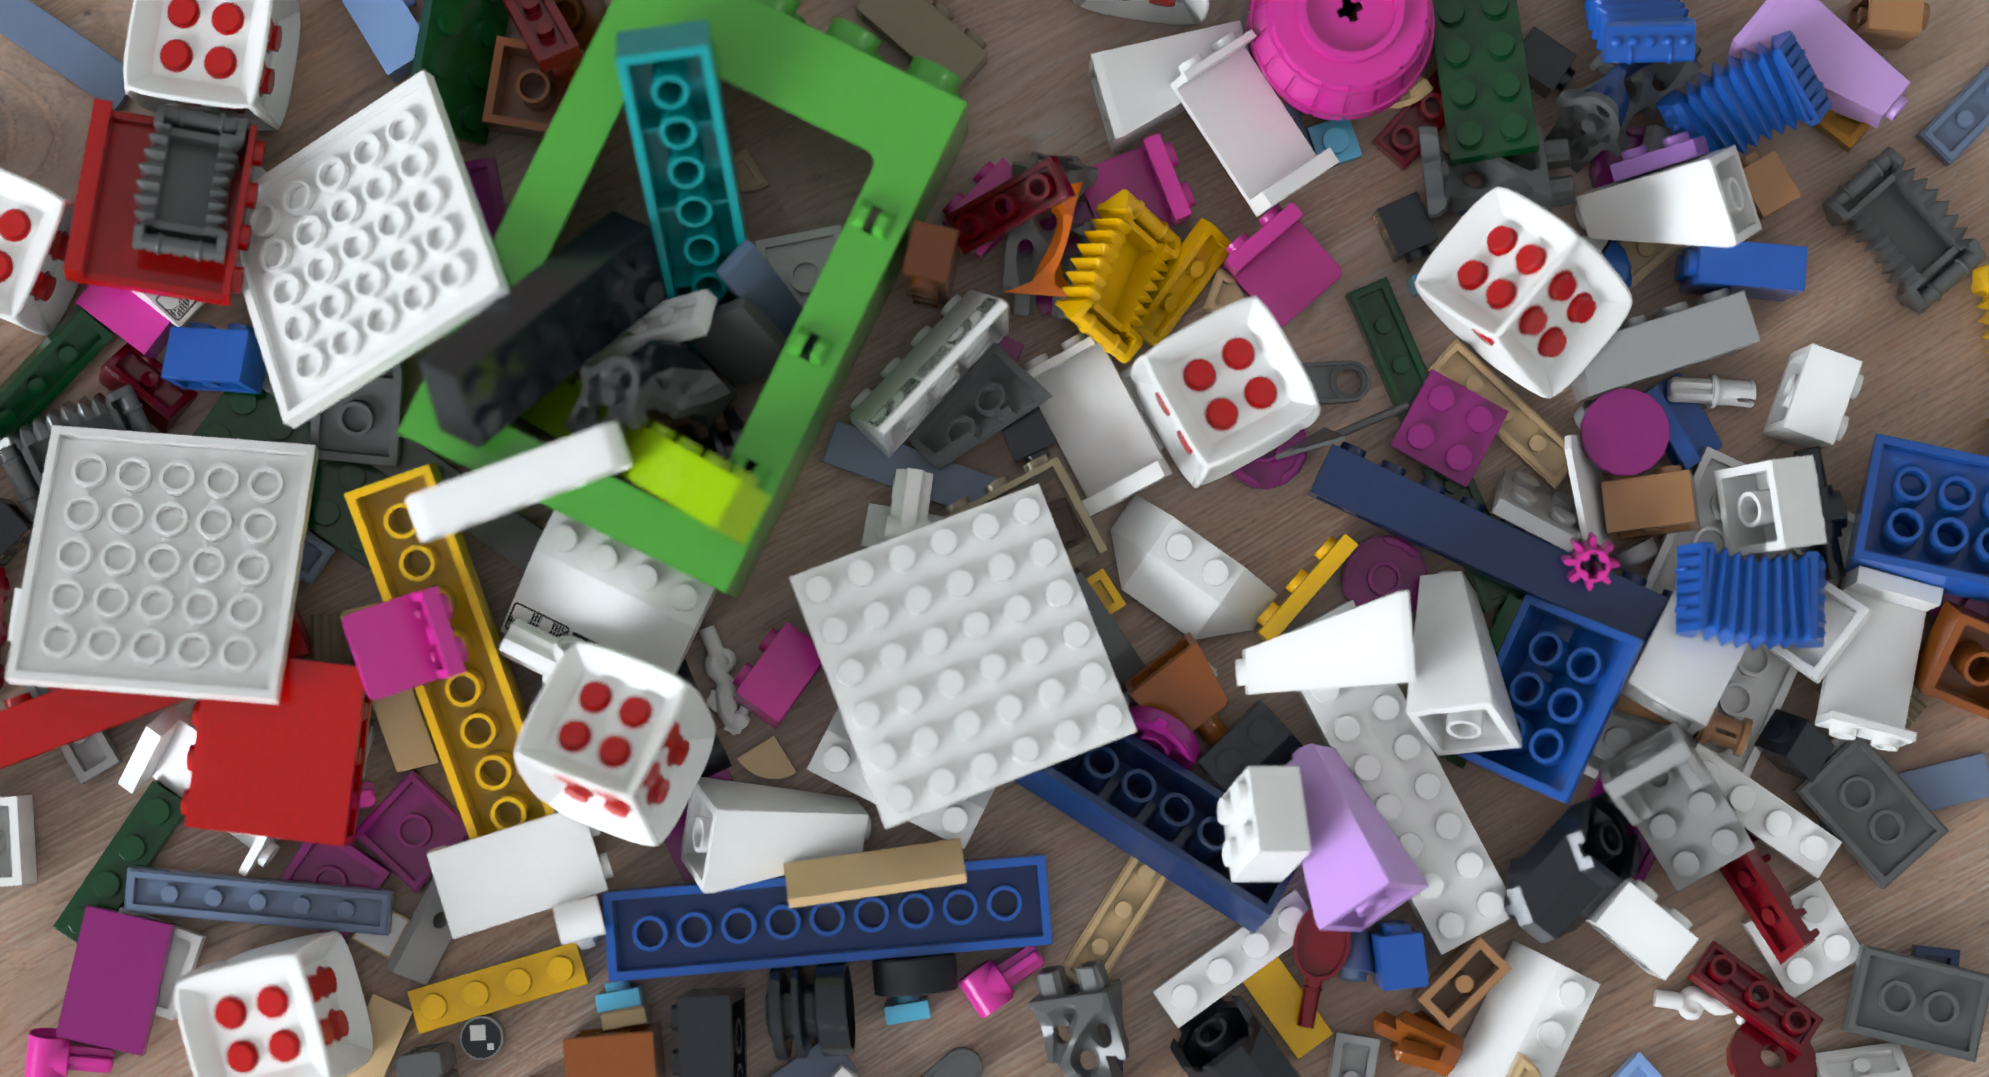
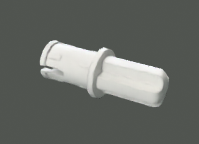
(1712, 391)

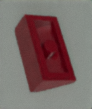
(161, 400)

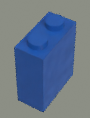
(1757, 268)

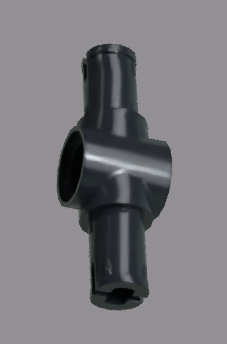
(1834, 515)

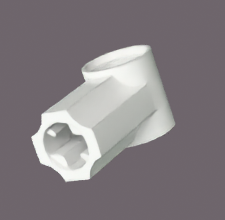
(909, 502)
(535, 647)
(580, 922)

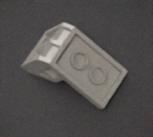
(1676, 805)

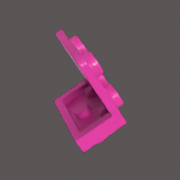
(1149, 177)
(1281, 264)
(405, 642)

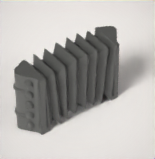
(188, 183)
(1905, 230)
(25, 451)

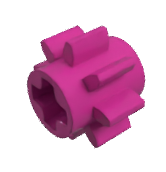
(1581, 552)

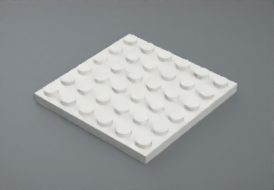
(365, 250)
(163, 565)
(962, 655)

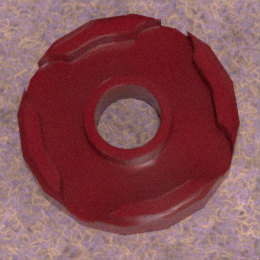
(1745, 1056)

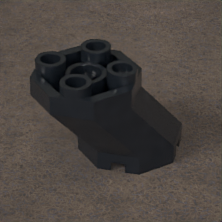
(1571, 869)
(1229, 1043)

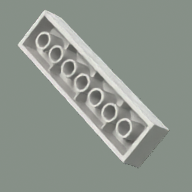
(1416, 801)

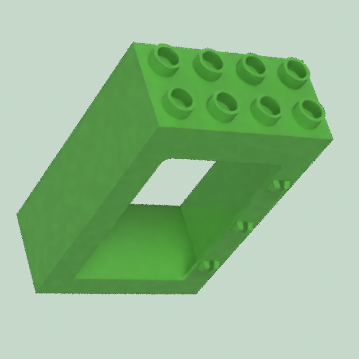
(830, 79)

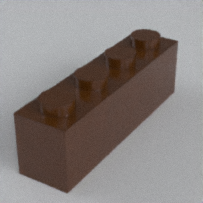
(931, 264)

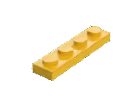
(498, 987)

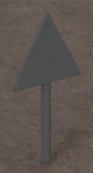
(1326, 436)

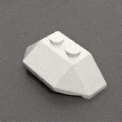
(1184, 574)

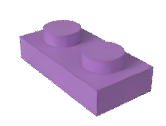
(1639, 160)

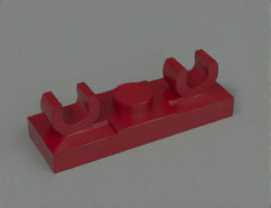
(545, 35)
(1768, 905)

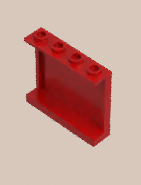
(105, 218)
(283, 765)

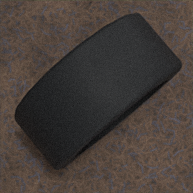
(915, 975)

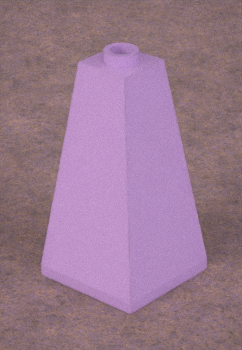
(1852, 72)
(1355, 859)

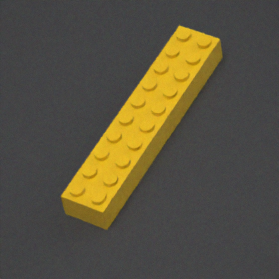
(472, 714)

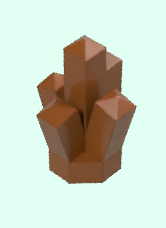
(1420, 1041)

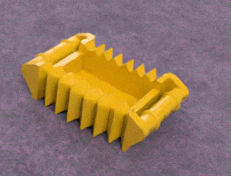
(1118, 273)

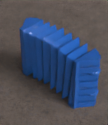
(1642, 30)
(1749, 97)
(1750, 598)

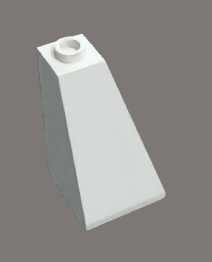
(1136, 80)
(1682, 203)
(1345, 650)
(1458, 684)
(749, 830)

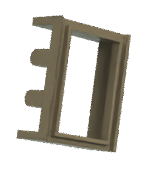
(1041, 471)

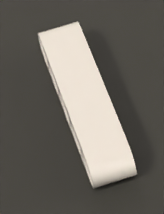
(519, 481)

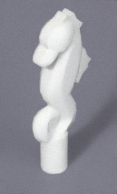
(717, 666)
(1692, 1002)

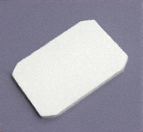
(1586, 490)

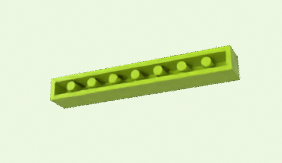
(669, 468)

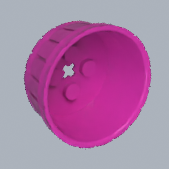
(1336, 65)

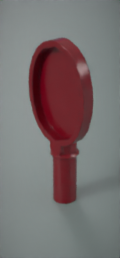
(1319, 958)

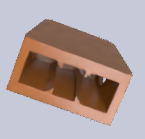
(1183, 687)

